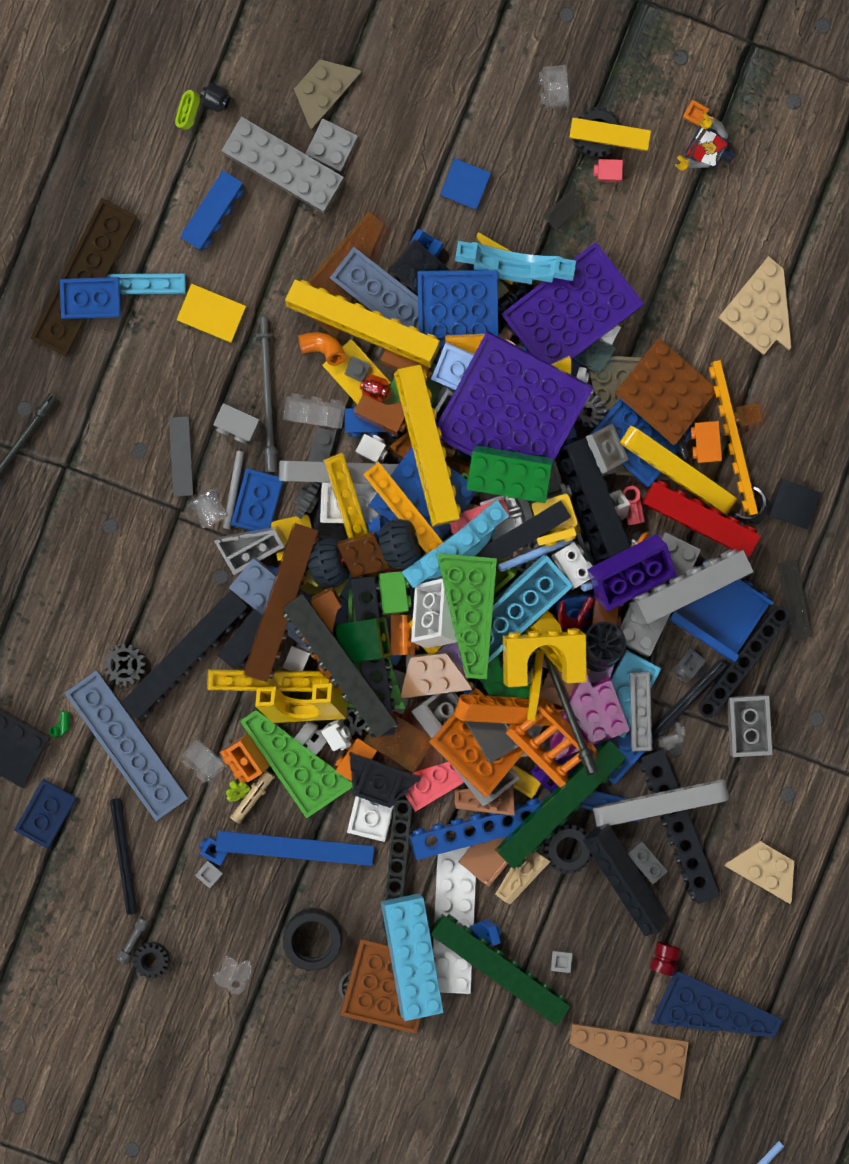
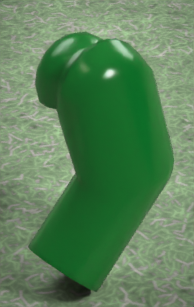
(62, 727)

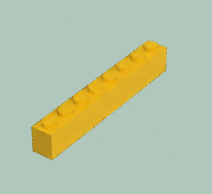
(362, 323)
(427, 446)

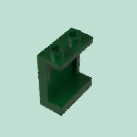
(364, 639)

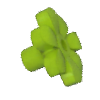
(237, 791)

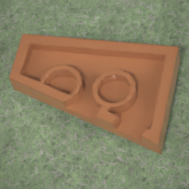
(501, 805)

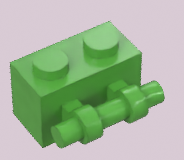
(393, 593)

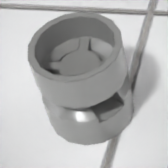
(307, 732)

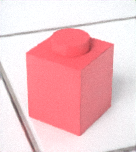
(608, 170)

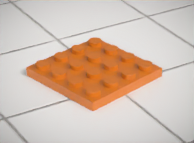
(461, 749)

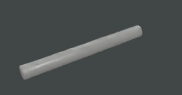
(233, 489)

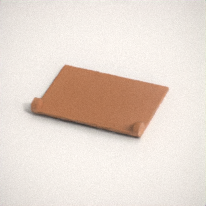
(484, 860)

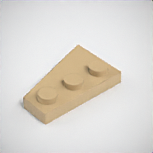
(521, 877)

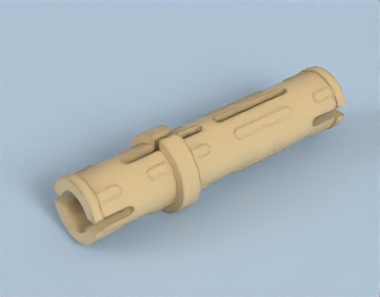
(239, 815)

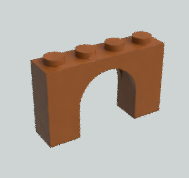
(385, 416)

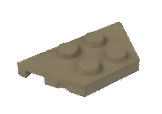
(323, 88)

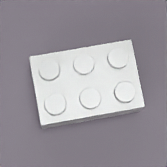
(431, 616)

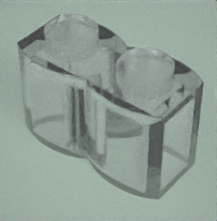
(203, 761)

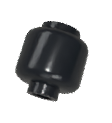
(215, 97)

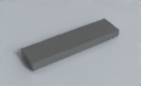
(181, 456)

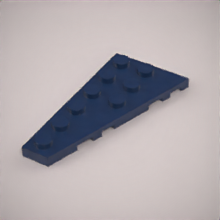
(704, 1007)

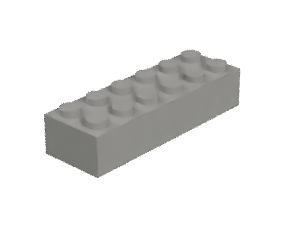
(282, 165)
(691, 587)
(644, 637)
(433, 715)

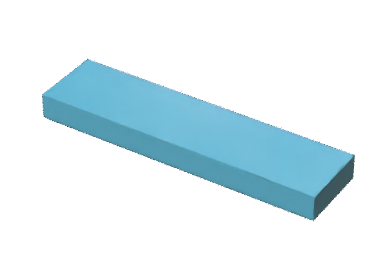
(151, 283)

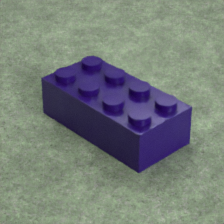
(632, 572)

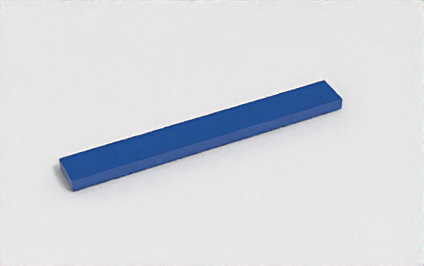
(294, 848)

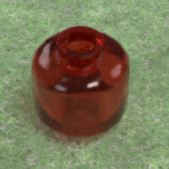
(375, 388)

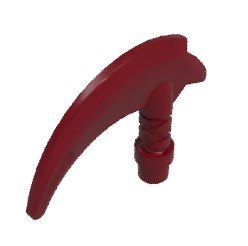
(579, 622)

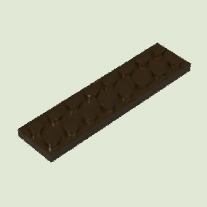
(91, 259)

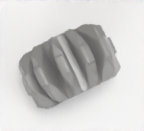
(593, 418)

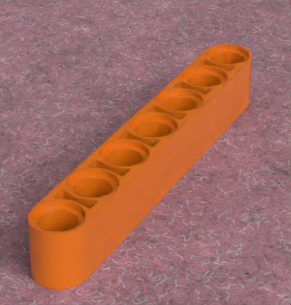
(497, 709)

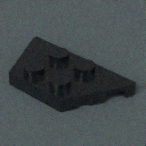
(379, 781)

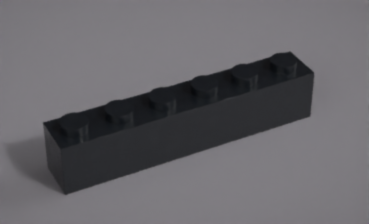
(626, 879)

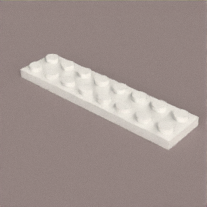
(456, 897)

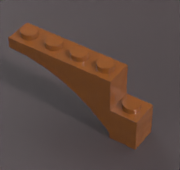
(326, 605)

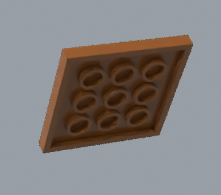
(665, 391)
(372, 989)

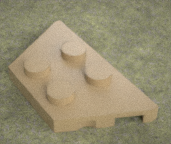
(766, 869)

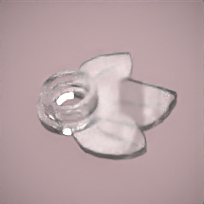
(233, 972)

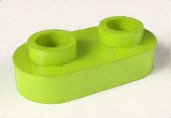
(187, 110)

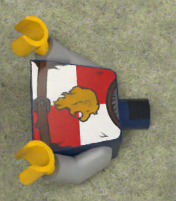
(707, 146)

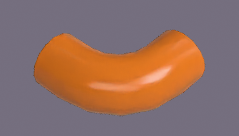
(322, 343)

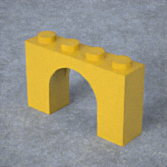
(519, 647)
(325, 705)

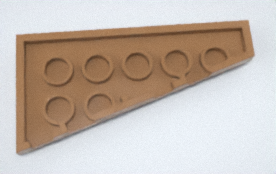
(647, 1057)

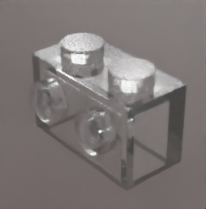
(555, 87)

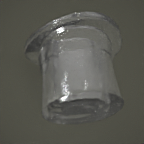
(208, 508)

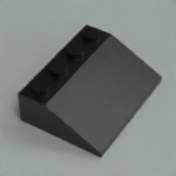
(19, 747)

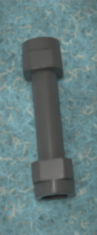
(125, 955)

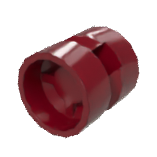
(665, 958)

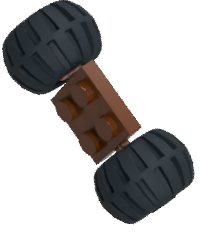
(334, 560)

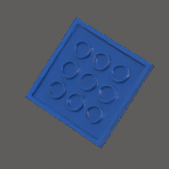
(457, 302)
(623, 417)
(408, 480)

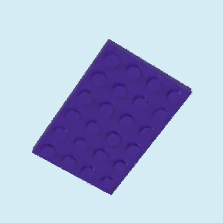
(573, 315)

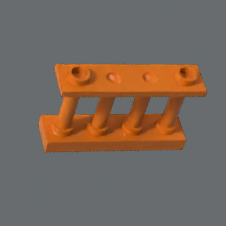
(532, 746)

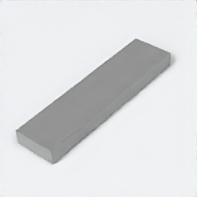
(640, 711)

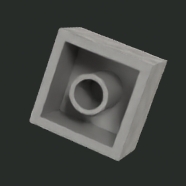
(237, 423)

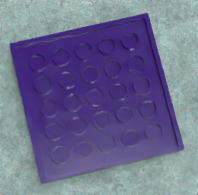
(512, 402)

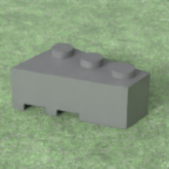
(242, 547)

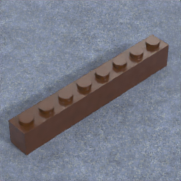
(284, 590)

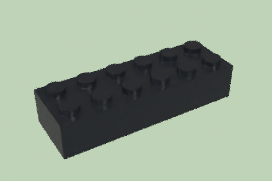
(591, 500)

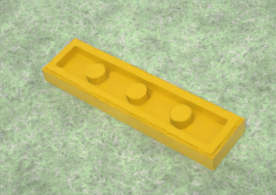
(610, 134)

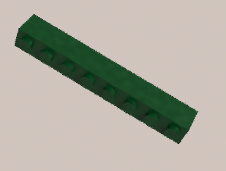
(558, 806)
(499, 969)

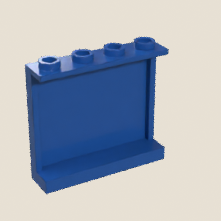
(724, 616)

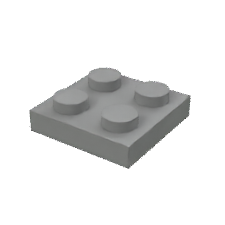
(331, 145)
(607, 448)

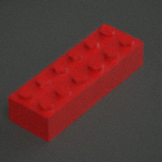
(700, 519)

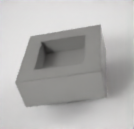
(209, 874)
(561, 961)

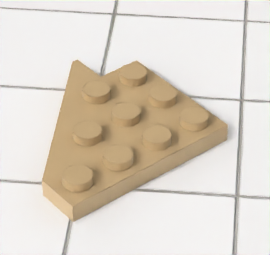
(761, 309)

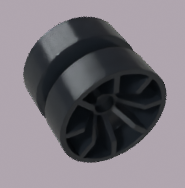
(604, 646)

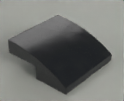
(794, 504)

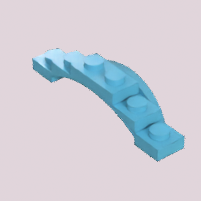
(513, 265)
(465, 542)

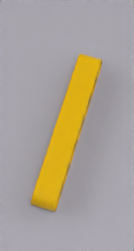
(678, 470)

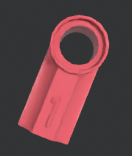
(635, 512)

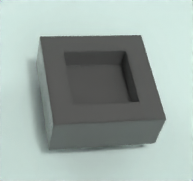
(357, 369)

